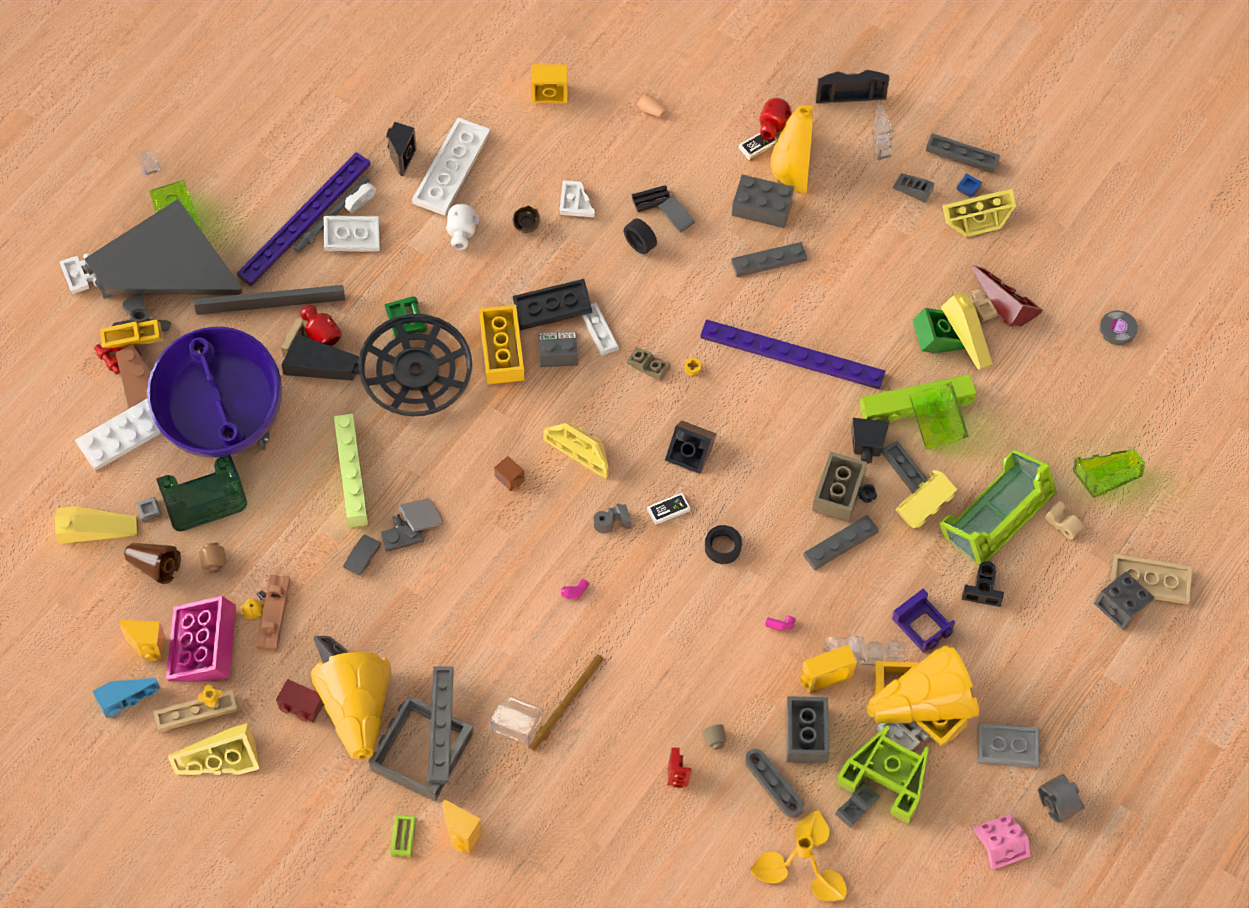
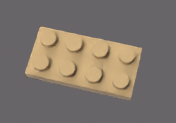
(1161, 579)

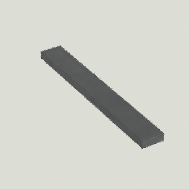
(269, 299)

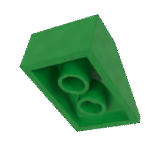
(935, 332)

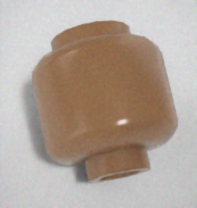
(212, 557)

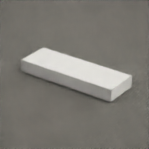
(600, 331)

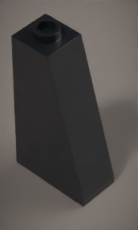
(319, 360)

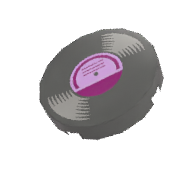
(1118, 327)

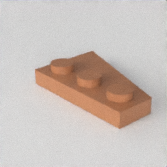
(133, 374)

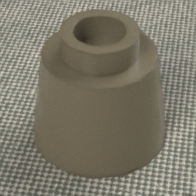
(715, 736)

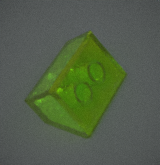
(939, 415)

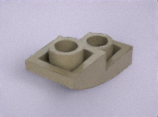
(647, 364)

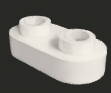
(360, 198)

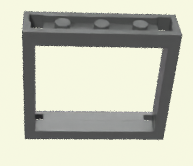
(396, 724)

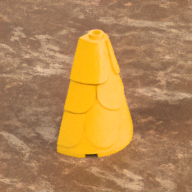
(792, 150)
(927, 692)
(355, 697)

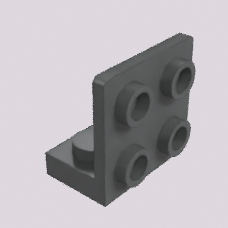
(1123, 600)

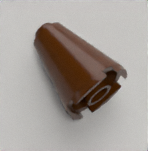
(154, 560)

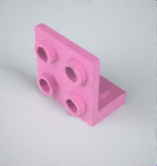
(1003, 841)

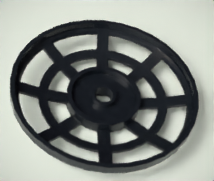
(415, 356)

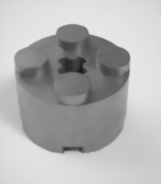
(1060, 798)

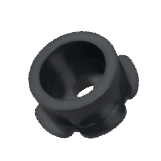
(867, 488)

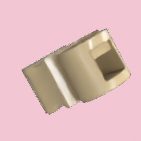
(1067, 524)

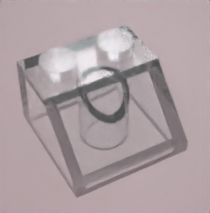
(516, 719)

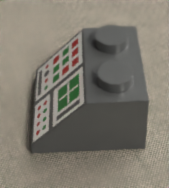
(558, 349)

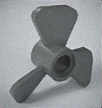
(133, 307)

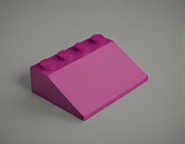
(201, 640)

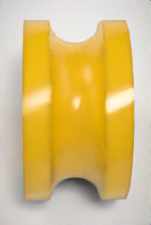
(696, 362)

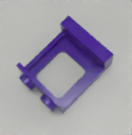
(912, 610)

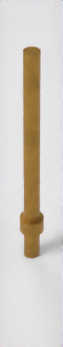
(544, 731)

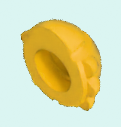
(252, 612)

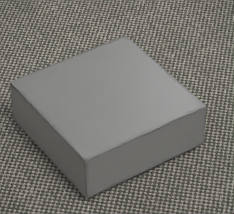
(148, 509)

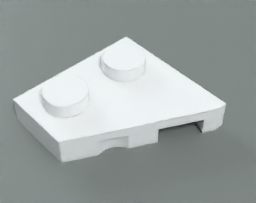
(574, 200)

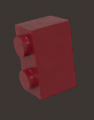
(300, 701)

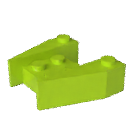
(891, 767)

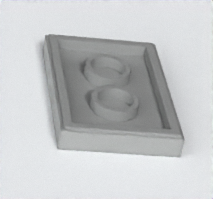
(1008, 745)

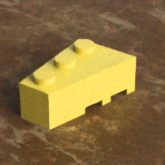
(926, 499)

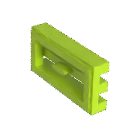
(401, 852)

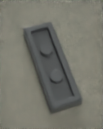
(904, 466)

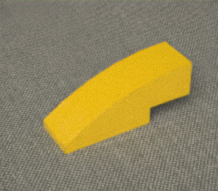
(131, 333)

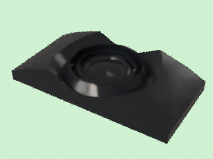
(852, 87)

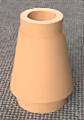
(650, 105)

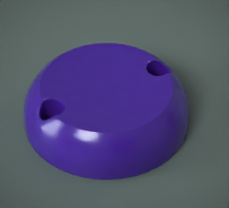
(214, 393)

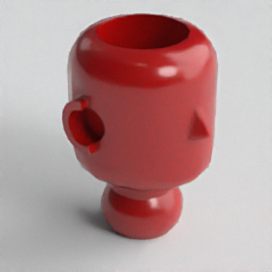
(774, 117)
(320, 326)

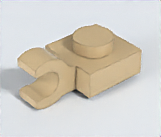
(984, 307)

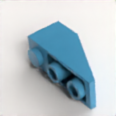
(121, 694)

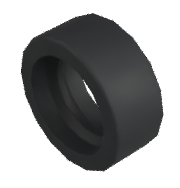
(640, 236)
(723, 558)

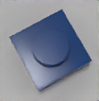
(969, 185)

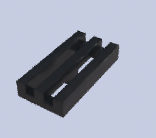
(650, 196)

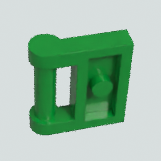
(398, 308)

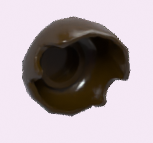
(526, 219)

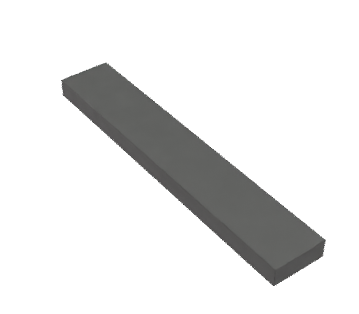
(441, 724)

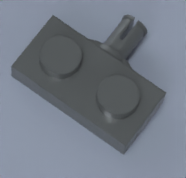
(400, 536)

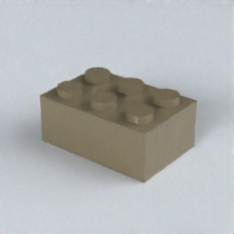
(839, 486)

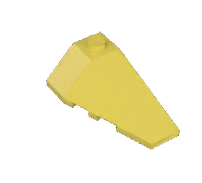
(225, 752)

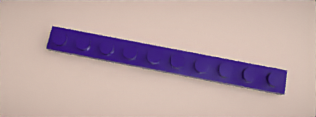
(303, 219)
(793, 354)

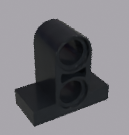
(986, 582)

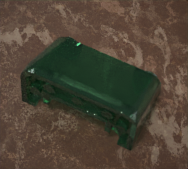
(204, 497)

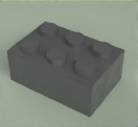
(763, 201)
(807, 729)

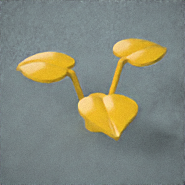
(809, 832)

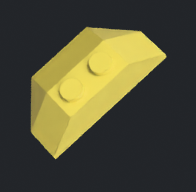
(980, 213)
(579, 445)

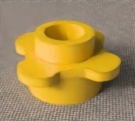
(212, 701)

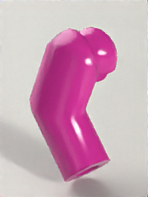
(575, 592)
(781, 625)

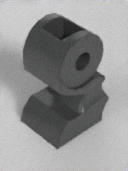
(604, 520)

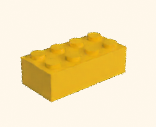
(501, 344)

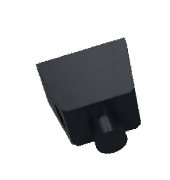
(868, 437)

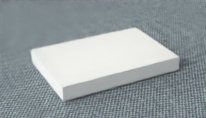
(351, 233)

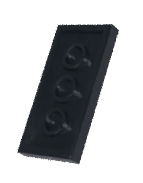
(552, 304)

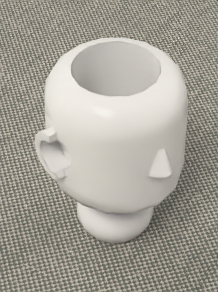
(461, 225)

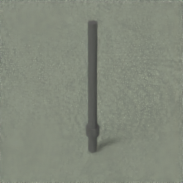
(309, 237)

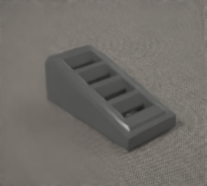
(911, 191)

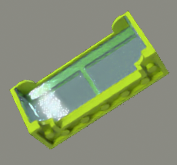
(1001, 508)

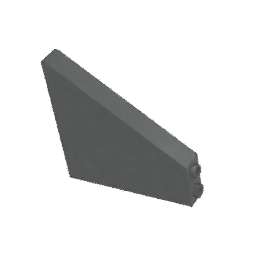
(162, 257)

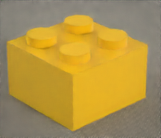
(549, 83)

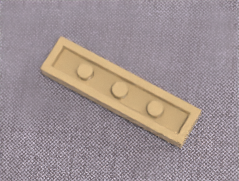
(193, 712)

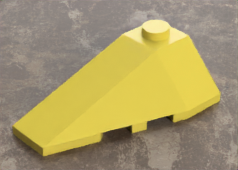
(967, 326)
(89, 524)

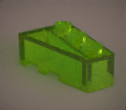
(1108, 472)

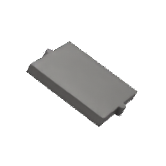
(420, 514)

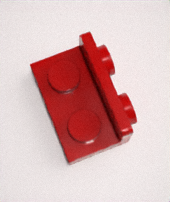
(677, 774)

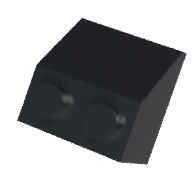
(401, 145)
(690, 446)

